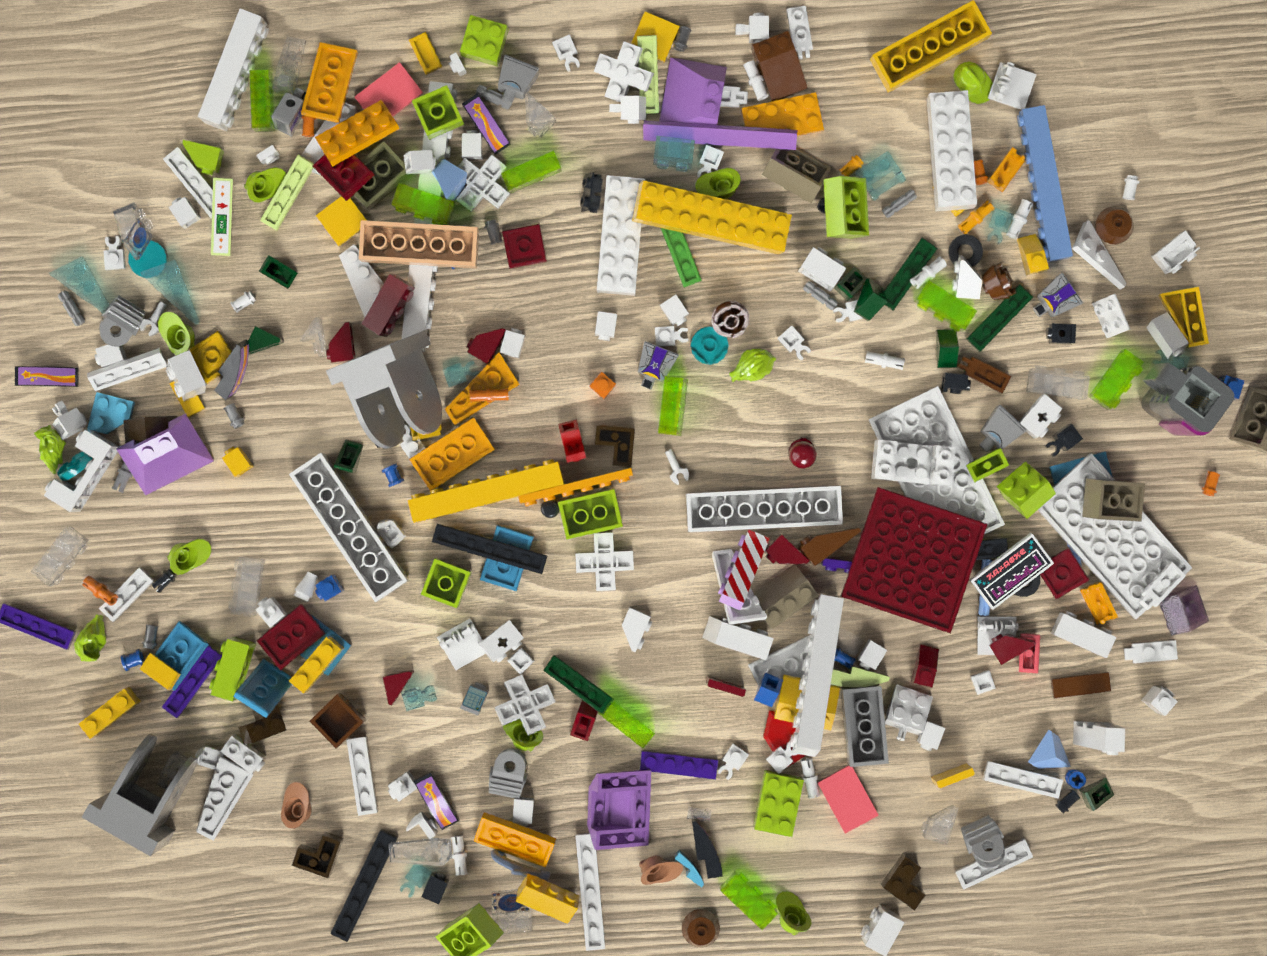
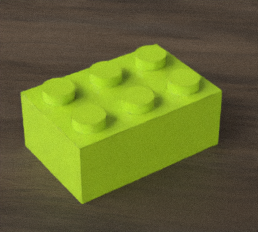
(846, 207)
(590, 514)
(232, 667)
(778, 803)
(470, 933)

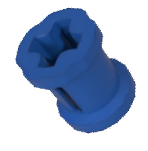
(392, 475)
(132, 660)
(1078, 783)

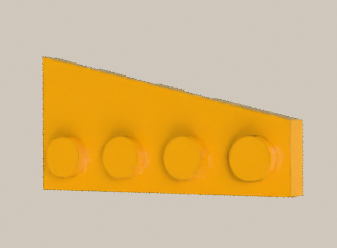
(494, 376)

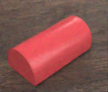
(1030, 659)

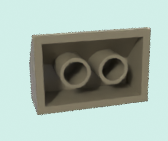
(797, 172)
(1251, 424)
(785, 595)

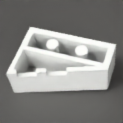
(738, 637)
(1100, 736)

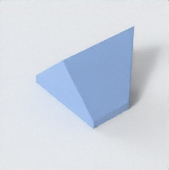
(451, 179)
(1049, 753)

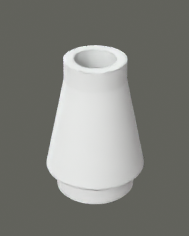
(306, 587)

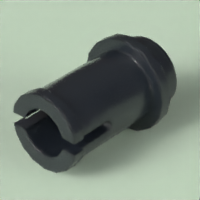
(165, 579)
(1065, 803)

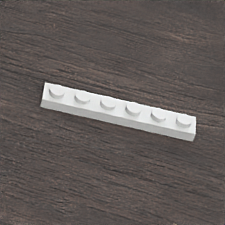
(590, 893)

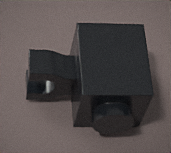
(1064, 439)

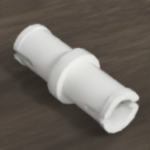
(755, 80)
(1019, 219)
(928, 272)
(885, 360)
(810, 778)
(459, 855)

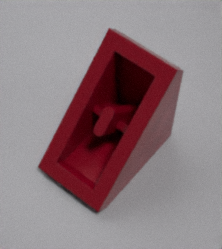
(395, 684)

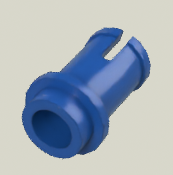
(843, 658)

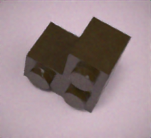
(145, 427)
(621, 439)
(262, 726)
(320, 860)
(899, 882)

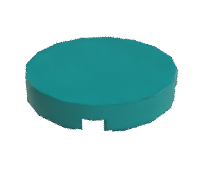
(153, 256)
(709, 346)
(74, 467)

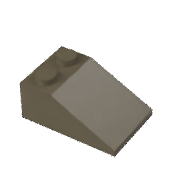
(1113, 500)

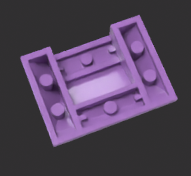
(693, 92)
(165, 455)
(619, 809)

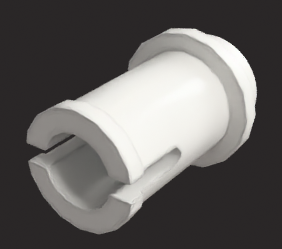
(1130, 187)
(243, 301)

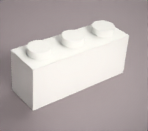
(1083, 634)

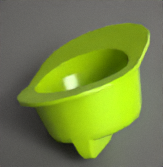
(974, 79)
(719, 183)
(264, 184)
(175, 333)
(189, 555)
(520, 739)
(792, 913)

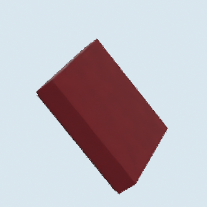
(524, 246)
(1064, 574)
(725, 686)

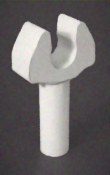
(153, 320)
(676, 468)

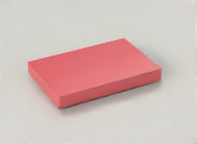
(394, 88)
(847, 798)

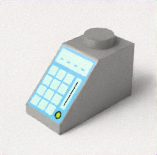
(475, 698)

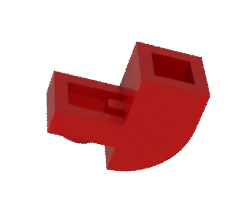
(572, 441)

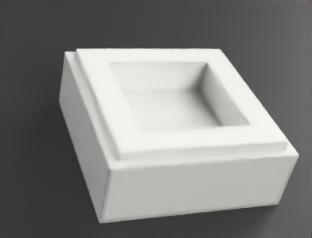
(520, 661)
(983, 682)

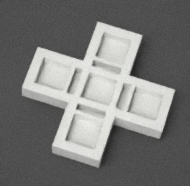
(623, 72)
(482, 184)
(604, 561)
(524, 705)

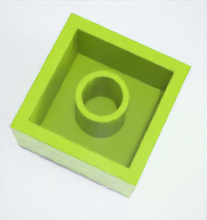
(484, 40)
(437, 112)
(1026, 490)
(446, 583)

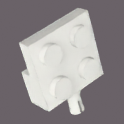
(908, 711)

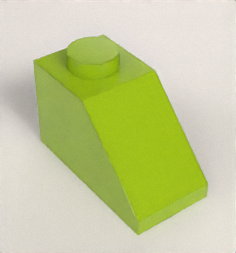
(205, 156)
(987, 464)

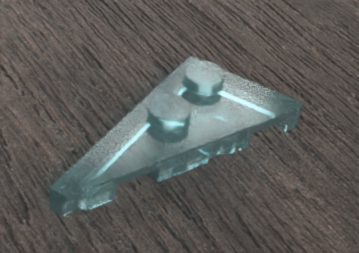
(81, 280)
(169, 281)

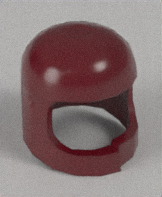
(802, 453)

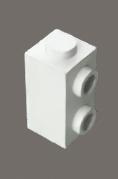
(1167, 335)
(1160, 700)
(243, 755)

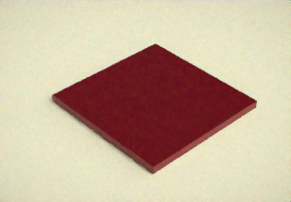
(914, 560)

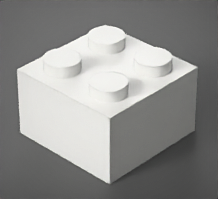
(822, 268)
(185, 375)
(882, 930)

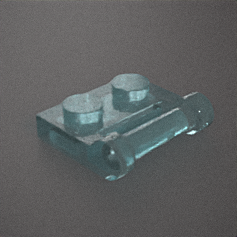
(878, 169)

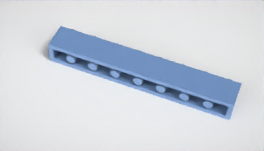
(1045, 183)

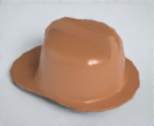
(295, 806)
(657, 870)

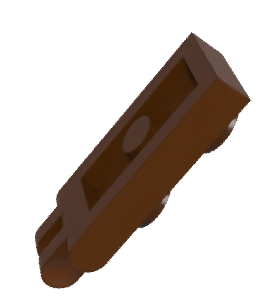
(985, 374)

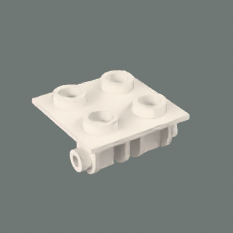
(1012, 86)
(1111, 316)
(990, 627)
(461, 644)

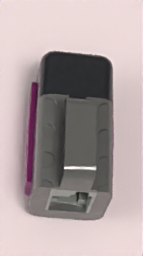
(1185, 399)

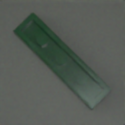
(911, 267)
(999, 318)
(578, 684)

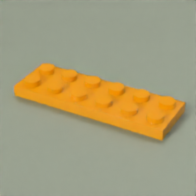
(568, 489)

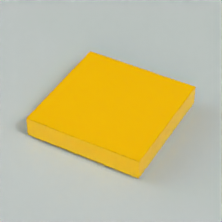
(664, 30)
(341, 220)
(210, 356)
(953, 775)

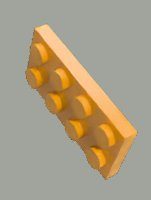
(329, 82)
(792, 113)
(357, 132)
(452, 454)
(514, 839)

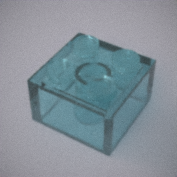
(673, 153)

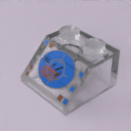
(133, 229)
(510, 914)

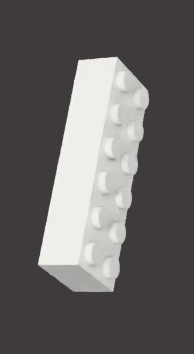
(233, 70)
(951, 151)
(619, 237)

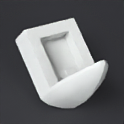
(390, 532)
(208, 756)
(427, 825)

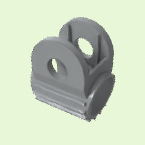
(122, 314)
(508, 781)
(983, 835)

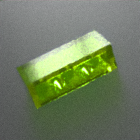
(261, 100)
(531, 172)
(422, 205)
(945, 306)
(1117, 380)
(673, 406)
(628, 724)
(749, 899)

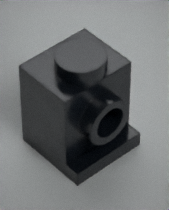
(1069, 337)
(955, 383)

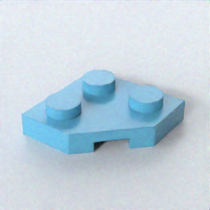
(109, 413)

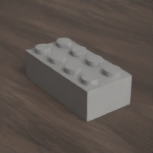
(864, 725)

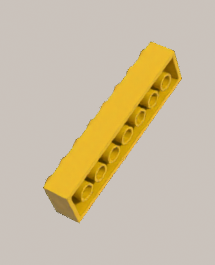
(711, 217)
(485, 492)

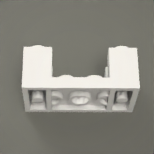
(933, 465)
(75, 497)

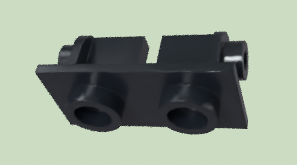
(591, 184)

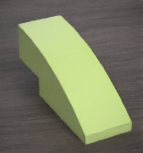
(857, 678)

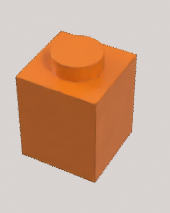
(602, 385)

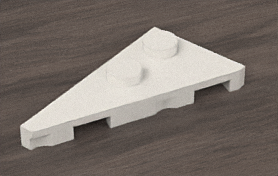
(1092, 249)

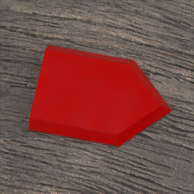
(778, 734)

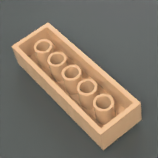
(418, 244)

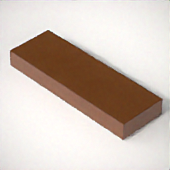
(1080, 685)

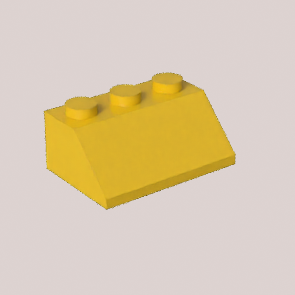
(786, 702)

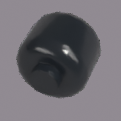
(550, 509)

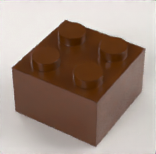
(337, 720)

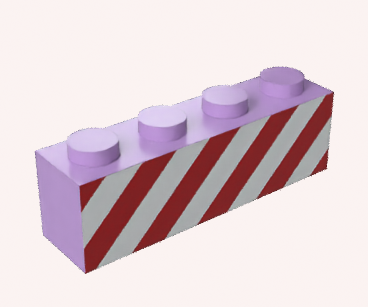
(743, 570)

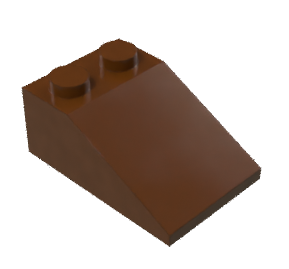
(779, 66)
(822, 545)

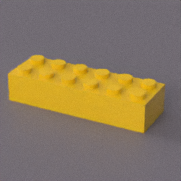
(930, 46)

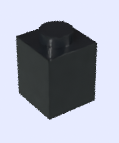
(435, 887)

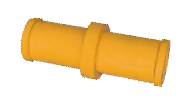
(976, 217)

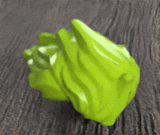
(753, 365)
(50, 447)
(91, 640)

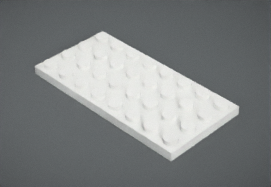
(930, 422)
(1118, 552)

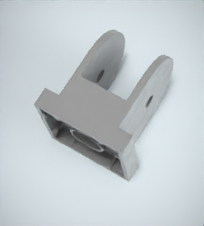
(389, 382)
(135, 812)

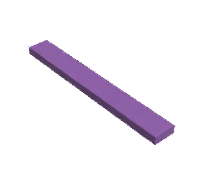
(722, 134)

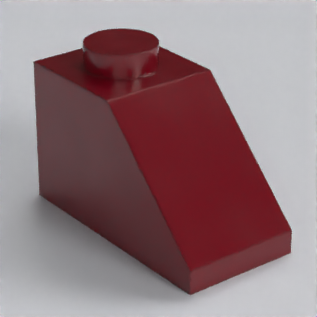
(342, 345)
(485, 345)
(784, 552)
(1009, 646)
(925, 666)
(584, 721)

